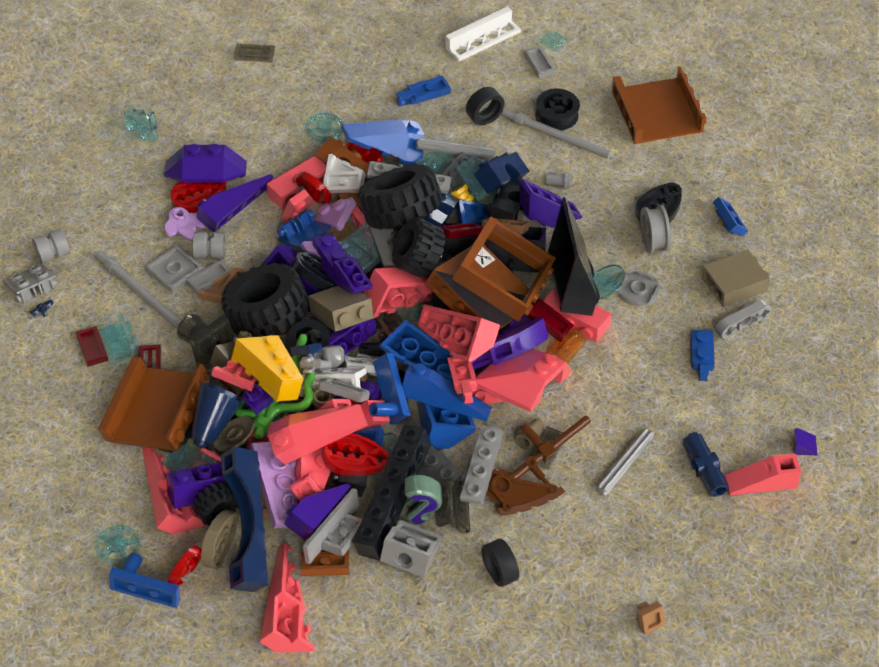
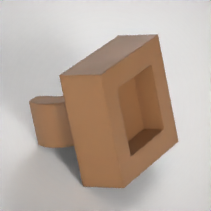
(650, 616)

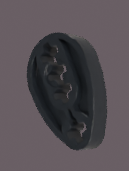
(660, 195)
(310, 269)

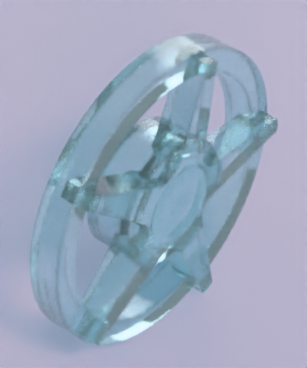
(324, 126)
(117, 544)

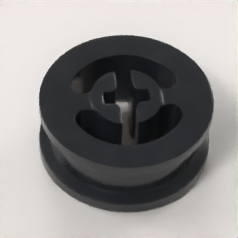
(558, 102)
(304, 326)

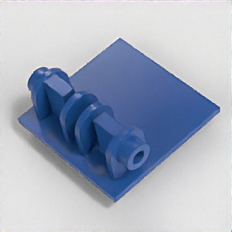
(301, 229)

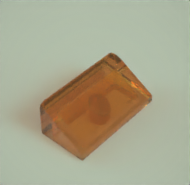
(569, 346)

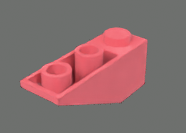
(770, 474)

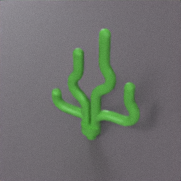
(266, 416)

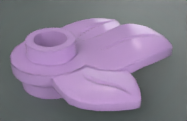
(183, 224)

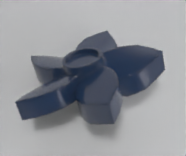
(42, 307)

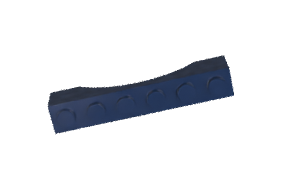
(241, 473)

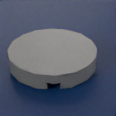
(637, 294)

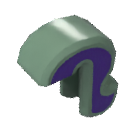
(424, 497)

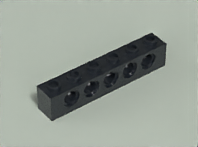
(390, 492)

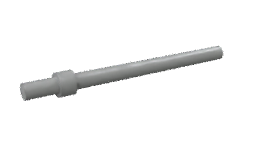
(521, 119)
(113, 266)

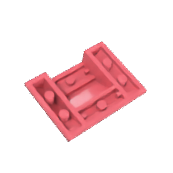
(523, 378)

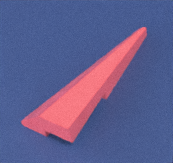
(166, 517)
(283, 621)

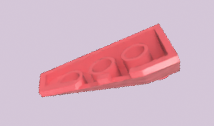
(459, 333)

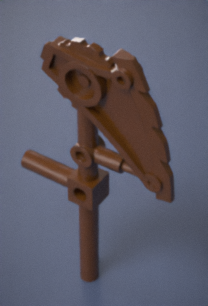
(522, 495)

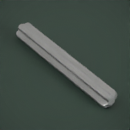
(454, 148)
(625, 461)

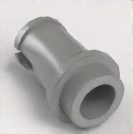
(559, 179)

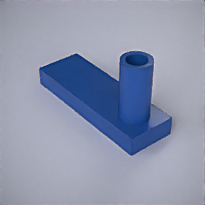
(391, 390)
(140, 586)

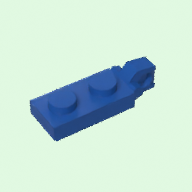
(423, 91)
(702, 352)

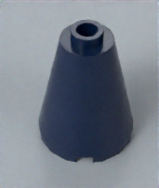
(212, 413)

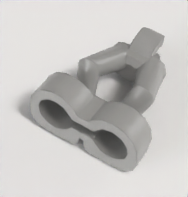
(328, 359)

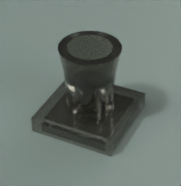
(204, 337)

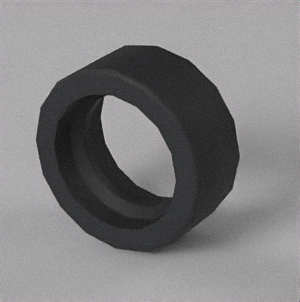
(489, 114)
(500, 562)

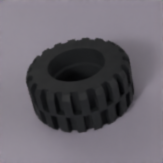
(399, 196)
(265, 300)

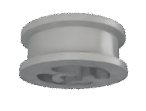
(655, 228)

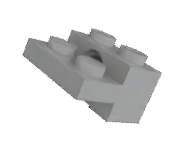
(410, 548)

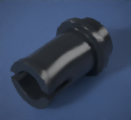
(371, 349)

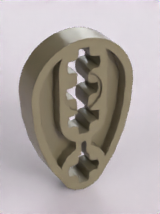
(219, 539)

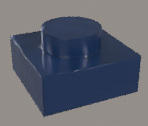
(306, 350)

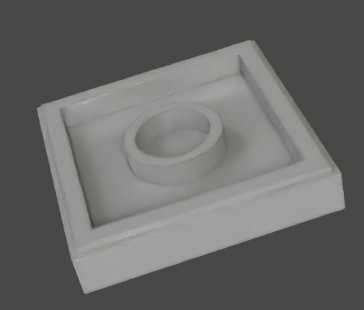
(173, 268)

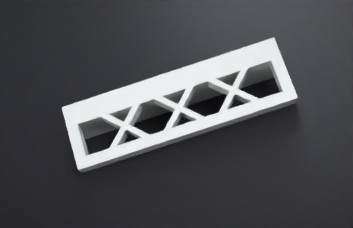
(477, 30)
(345, 375)

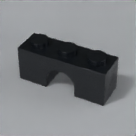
(506, 203)

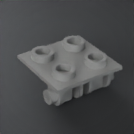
(24, 282)

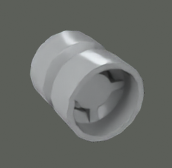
(209, 245)
(50, 246)

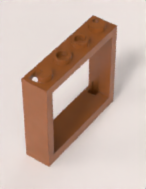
(519, 248)

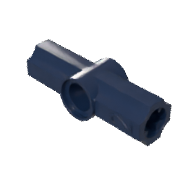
(705, 464)

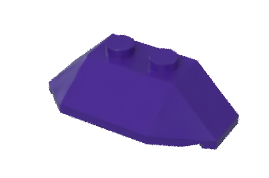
(205, 164)
(542, 204)

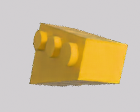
(270, 365)

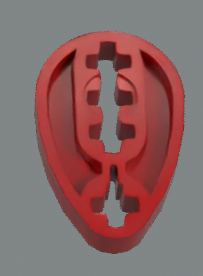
(183, 190)
(352, 466)

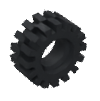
(214, 502)

